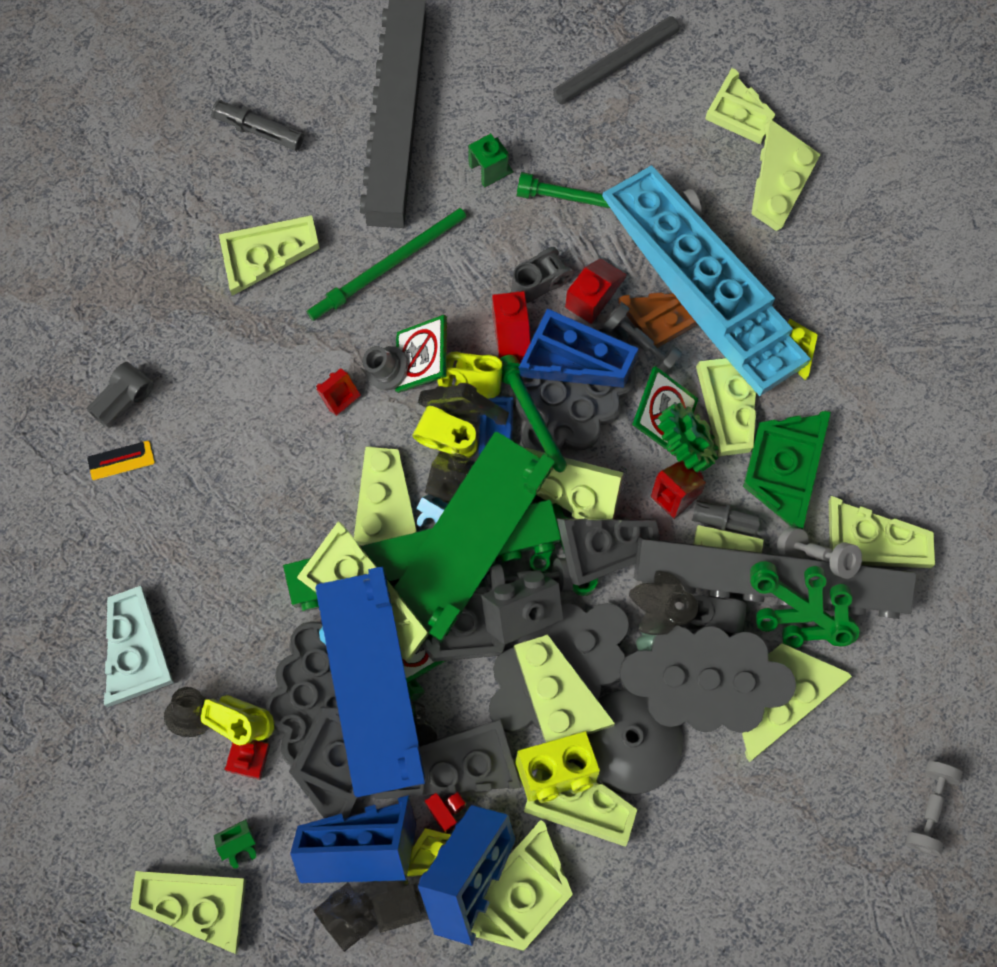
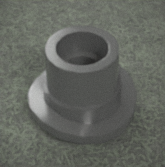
(385, 367)

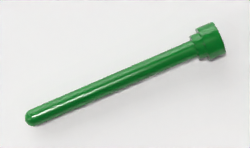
(530, 186)
(512, 377)

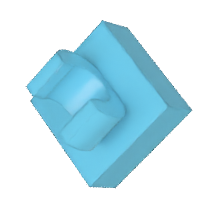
(430, 507)

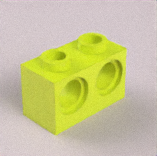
(553, 758)

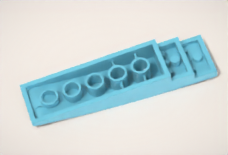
(708, 280)

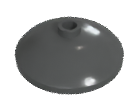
(639, 765)

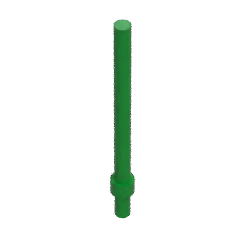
(337, 297)

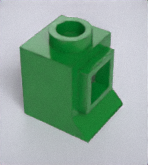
(492, 158)

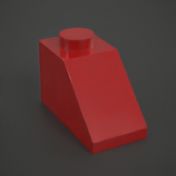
(593, 289)
(511, 324)
(677, 488)

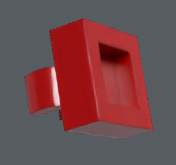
(338, 391)
(248, 759)
(444, 811)

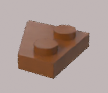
(659, 316)

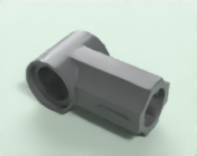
(125, 388)

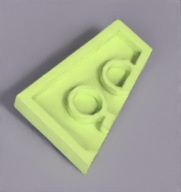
(266, 249)

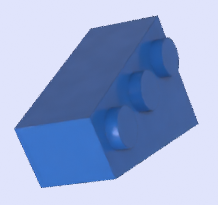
(577, 354)
(356, 847)
(463, 871)

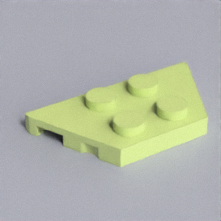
(814, 684)
(526, 894)

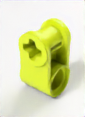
(477, 370)
(441, 430)

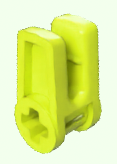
(237, 719)

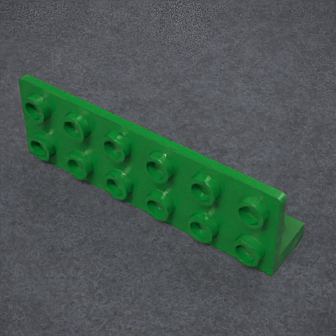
(471, 533)

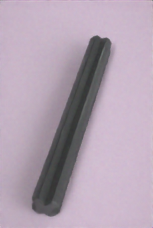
(616, 60)

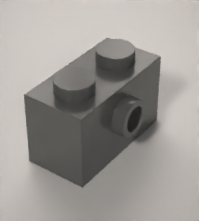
(522, 607)

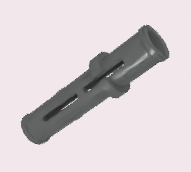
(245, 120)

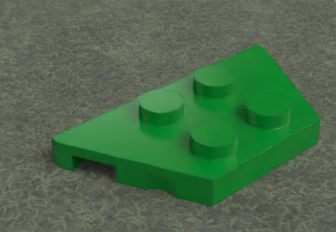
(786, 464)

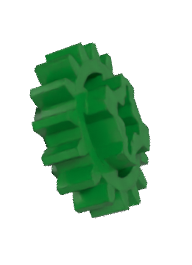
(688, 437)

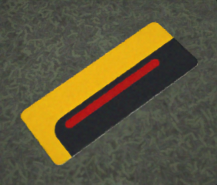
(120, 460)

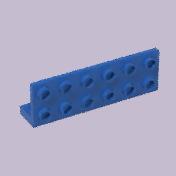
(370, 683)

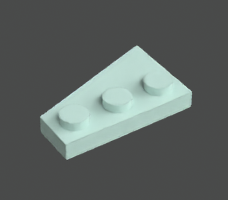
(134, 649)

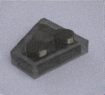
(463, 402)

